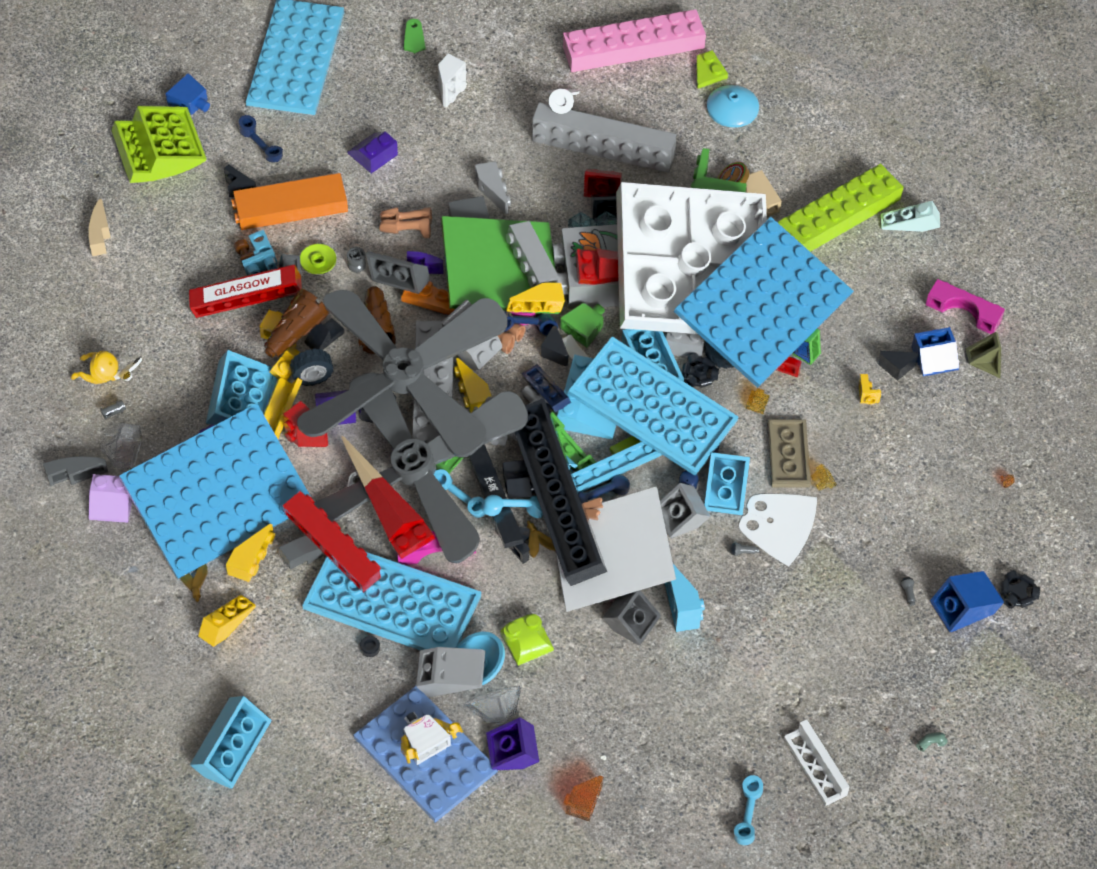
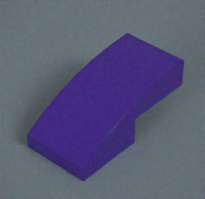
(433, 263)

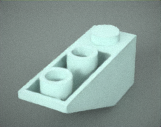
(912, 218)

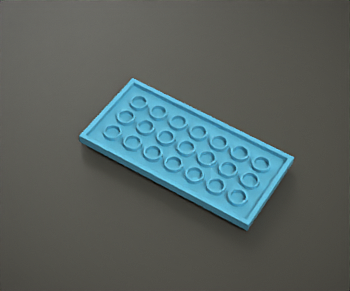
(295, 56)
(653, 405)
(399, 607)

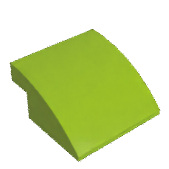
(158, 143)

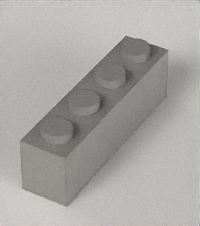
(531, 254)

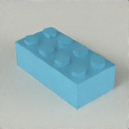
(653, 347)

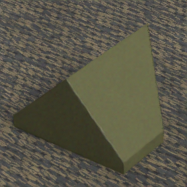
(986, 354)

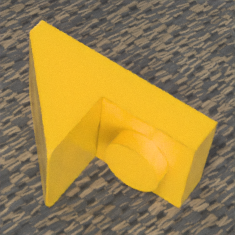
(282, 367)

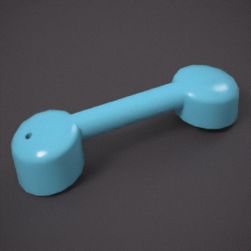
(474, 504)
(493, 505)
(752, 789)

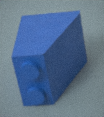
(966, 600)

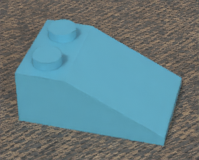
(727, 483)
(684, 603)

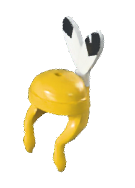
(105, 368)

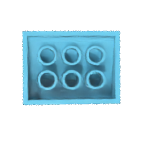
(239, 385)
(578, 416)

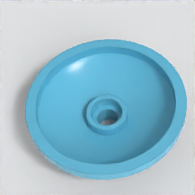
(732, 106)
(493, 650)

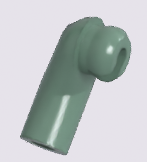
(928, 739)

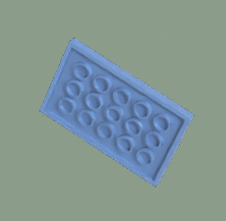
(441, 779)

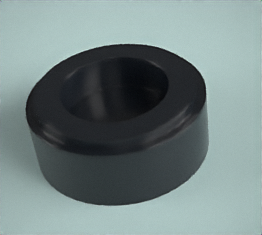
(369, 646)

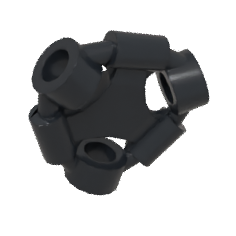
(694, 368)
(1018, 591)

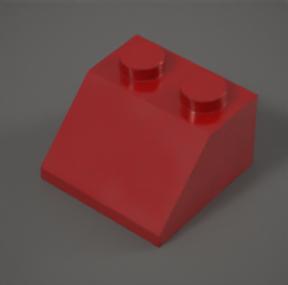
(601, 182)
(292, 432)

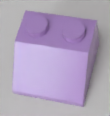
(109, 499)

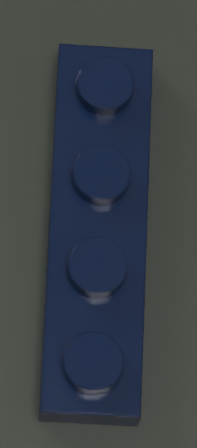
(546, 388)

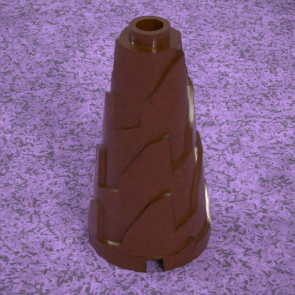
(377, 306)
(296, 322)

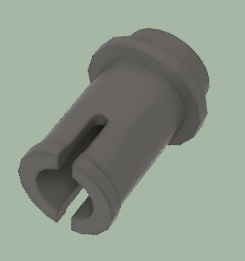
(113, 409)

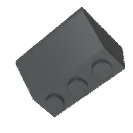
(397, 272)

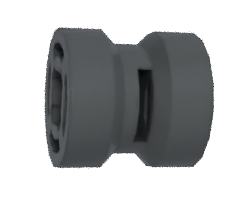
(356, 259)

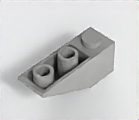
(490, 184)

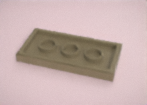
(789, 453)

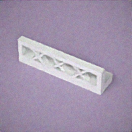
(824, 762)

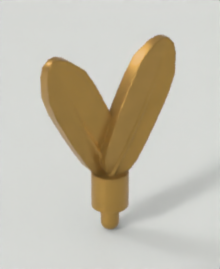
(538, 537)
(194, 584)

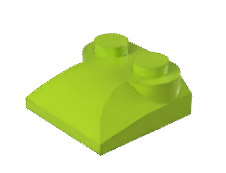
(526, 638)

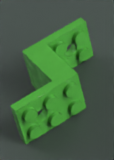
(704, 182)

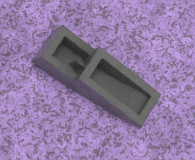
(74, 468)
(300, 551)

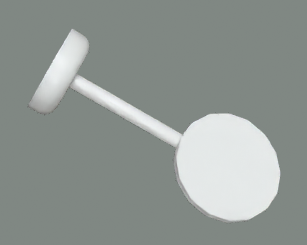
(562, 99)

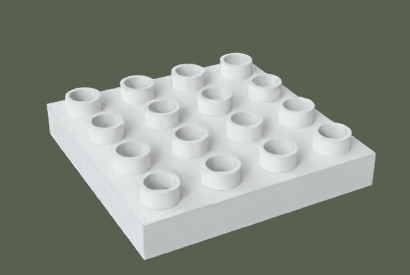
(672, 244)

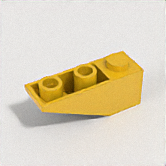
(541, 298)
(472, 386)
(246, 557)
(224, 620)

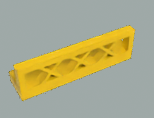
(280, 402)

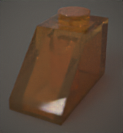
(584, 798)

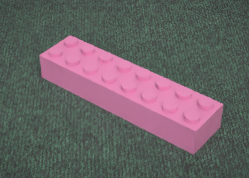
(633, 40)

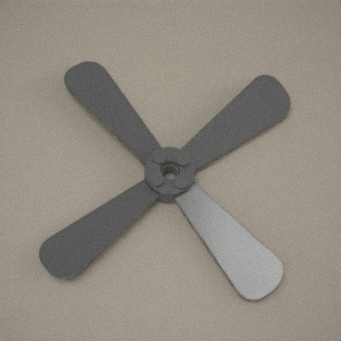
(405, 370)
(416, 463)

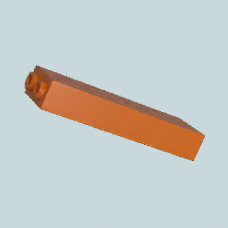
(289, 201)

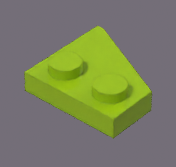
(709, 69)

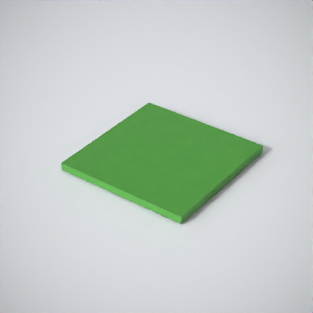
(482, 262)

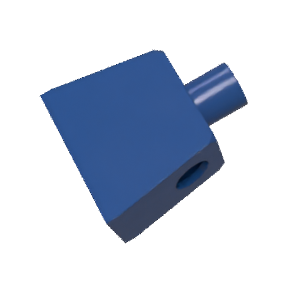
(188, 94)

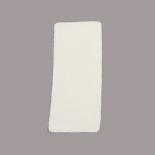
(572, 347)

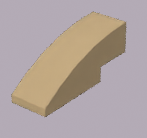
(98, 229)

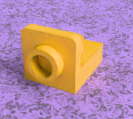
(866, 393)

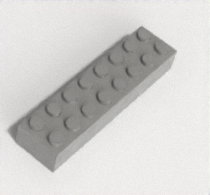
(605, 138)
(440, 374)

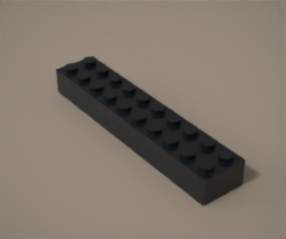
(559, 496)

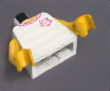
(426, 737)

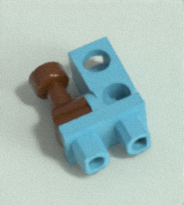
(260, 258)

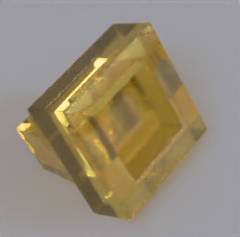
(757, 401)
(825, 477)

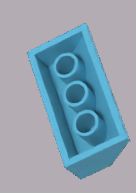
(231, 741)

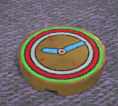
(735, 172)

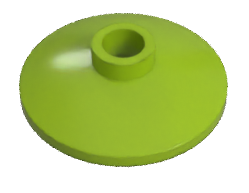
(318, 253)

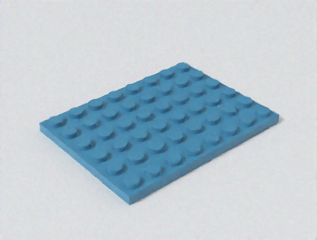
(763, 301)
(214, 490)

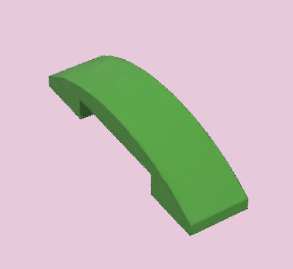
(570, 447)

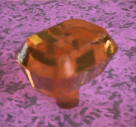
(1007, 480)

